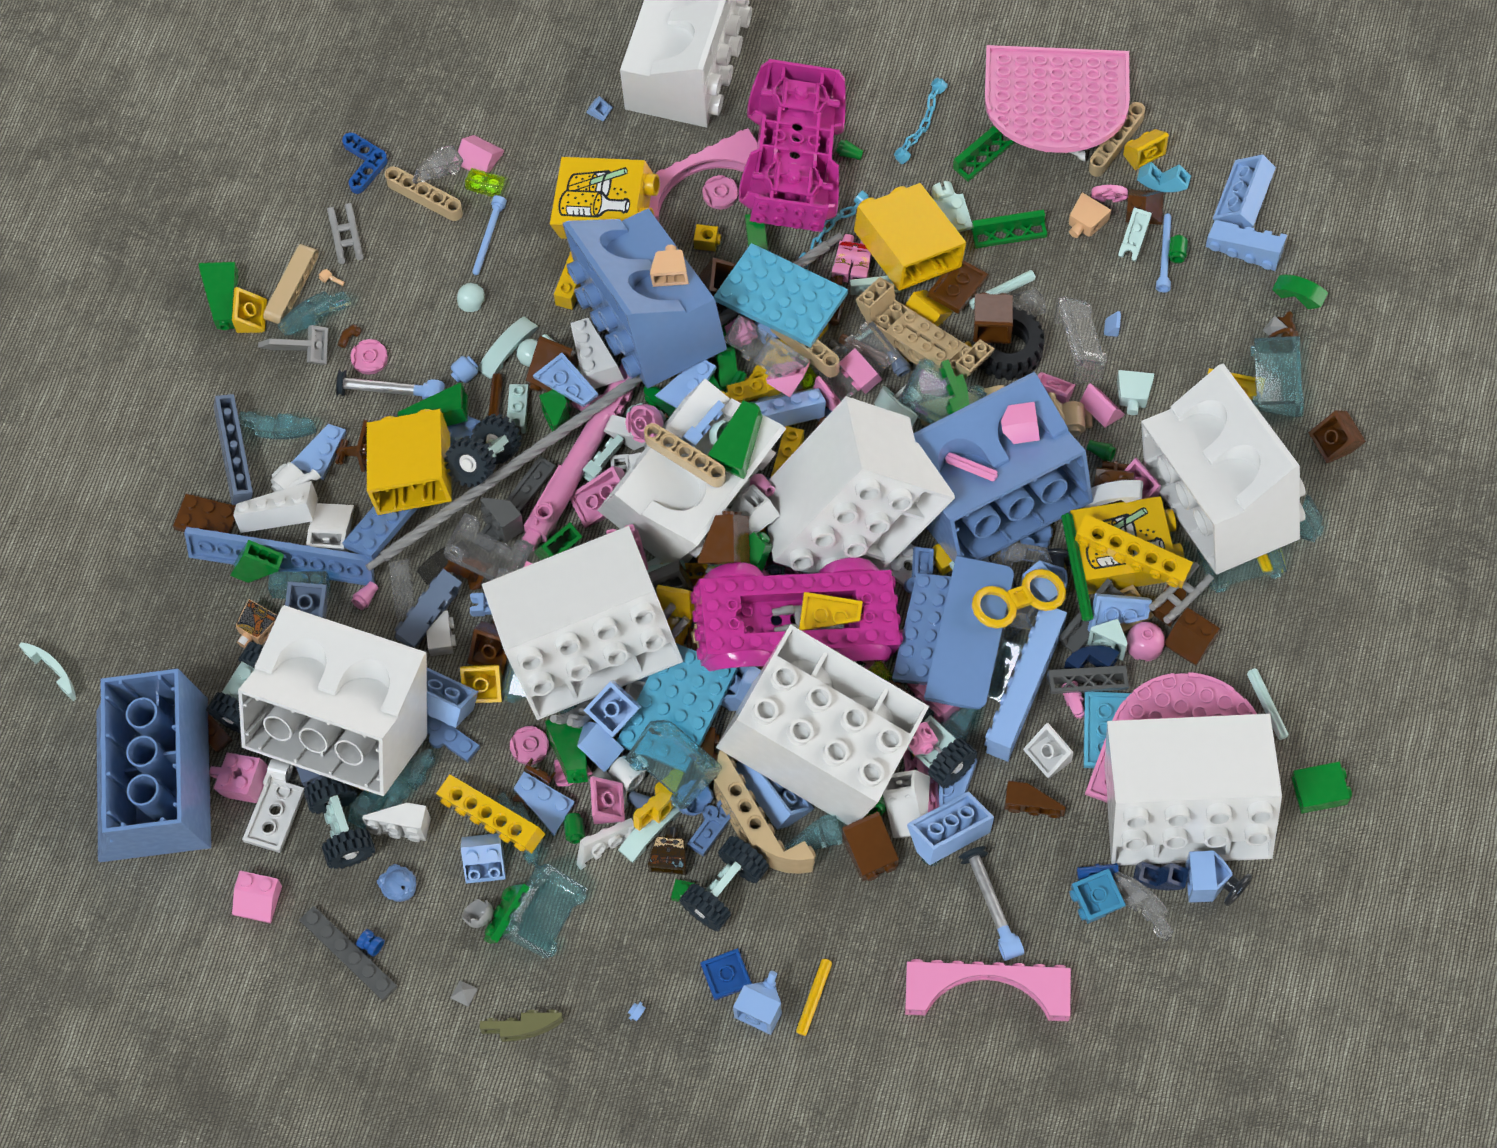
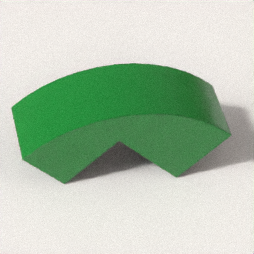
(1306, 291)

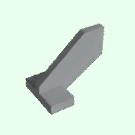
(315, 345)

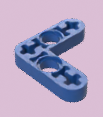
(369, 161)

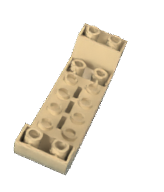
(915, 335)
(750, 822)

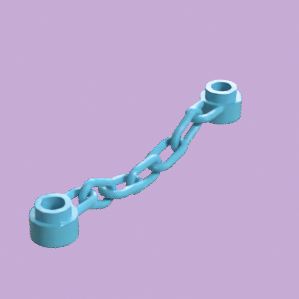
(902, 154)
(859, 198)

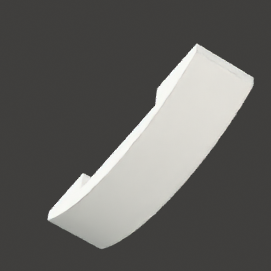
(1114, 491)

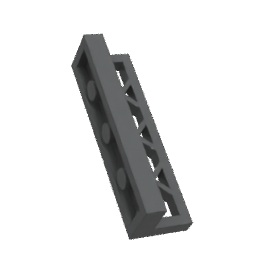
(1076, 633)
(1087, 675)

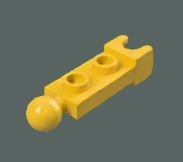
(750, 389)

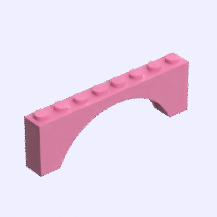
(728, 153)
(1044, 984)

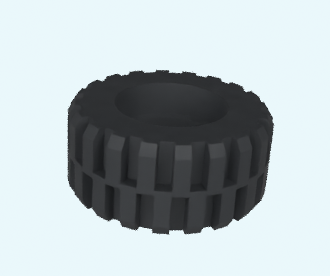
(1022, 362)

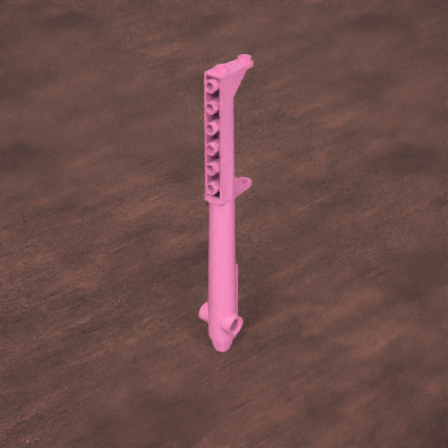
(567, 477)

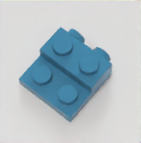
(1096, 896)

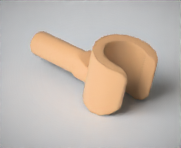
(325, 275)

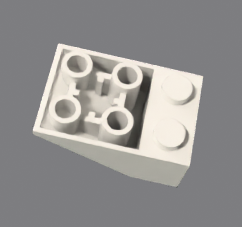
(757, 507)
(330, 526)
(906, 800)
(400, 821)

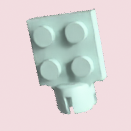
(952, 205)

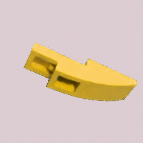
(655, 809)

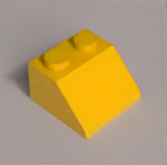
(1146, 148)

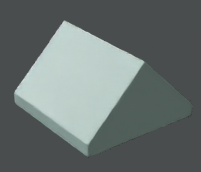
(1109, 635)

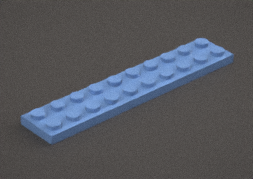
(377, 530)
(226, 547)

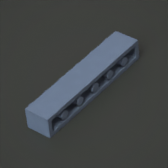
(232, 449)

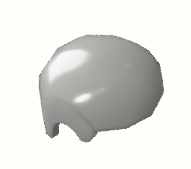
(478, 913)

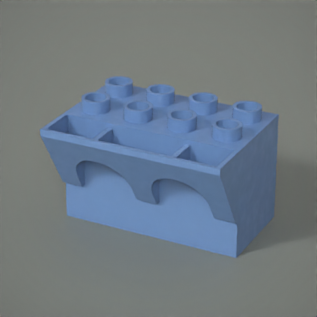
(654, 327)
(1034, 478)
(152, 766)

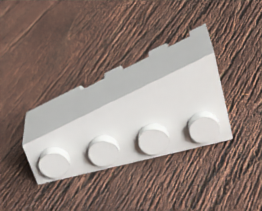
(594, 358)
(277, 509)

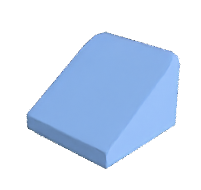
(599, 109)
(1112, 324)

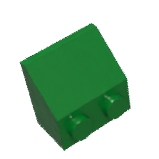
(555, 408)

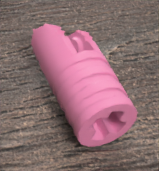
(1075, 701)

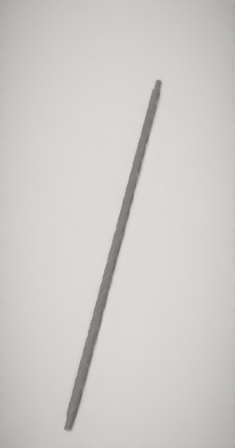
(551, 439)

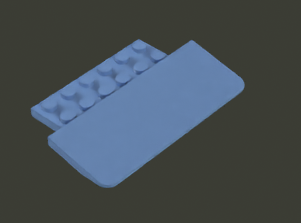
(946, 641)

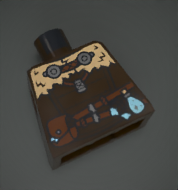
(668, 854)

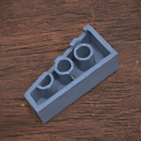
(430, 606)

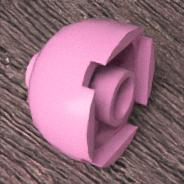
(640, 417)
(1145, 641)

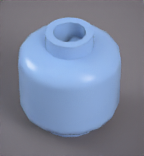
(464, 369)

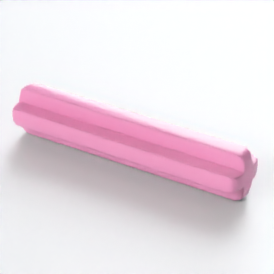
(971, 466)

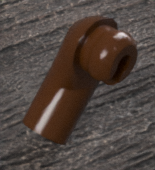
(347, 333)

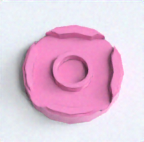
(720, 192)
(1109, 192)
(369, 356)
(528, 744)

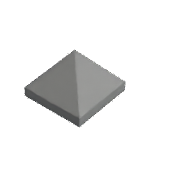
(1274, 325)
(464, 993)

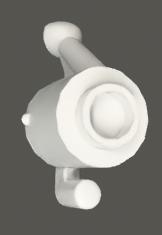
(289, 475)
(622, 772)

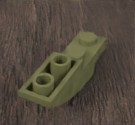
(531, 1025)

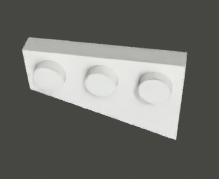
(596, 844)

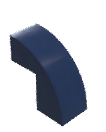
(1097, 655)
(1164, 878)

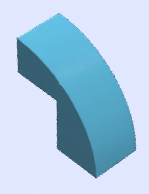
(1172, 180)

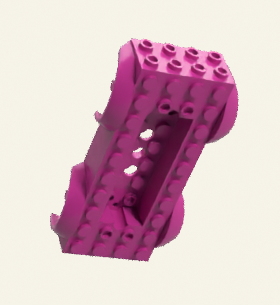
(773, 184)
(738, 600)

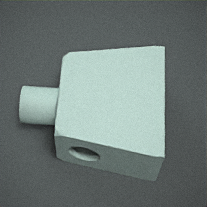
(1134, 389)

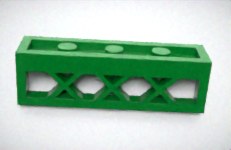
(978, 149)
(1006, 223)

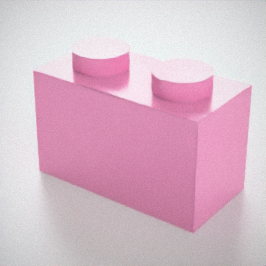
(860, 371)

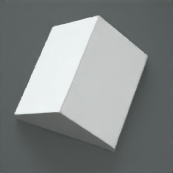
(1049, 751)

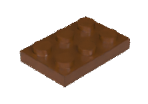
(957, 287)
(205, 515)

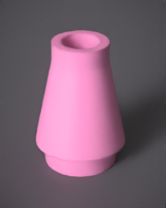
(762, 484)
(364, 596)

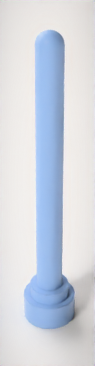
(498, 203)
(1163, 283)

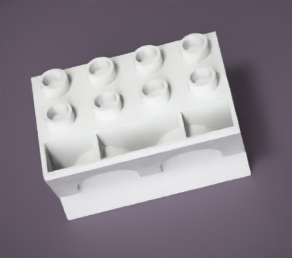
(682, 57)
(1224, 472)
(854, 491)
(671, 503)
(581, 622)
(335, 701)
(823, 727)
(1192, 788)

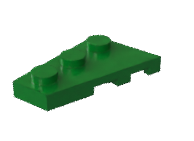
(501, 919)

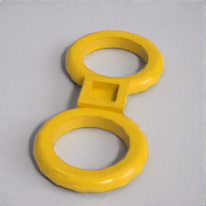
(1018, 598)

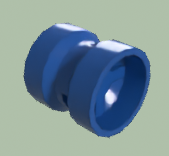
(370, 942)

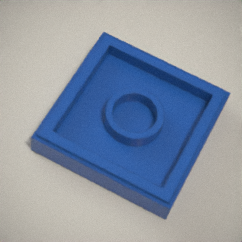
(725, 974)

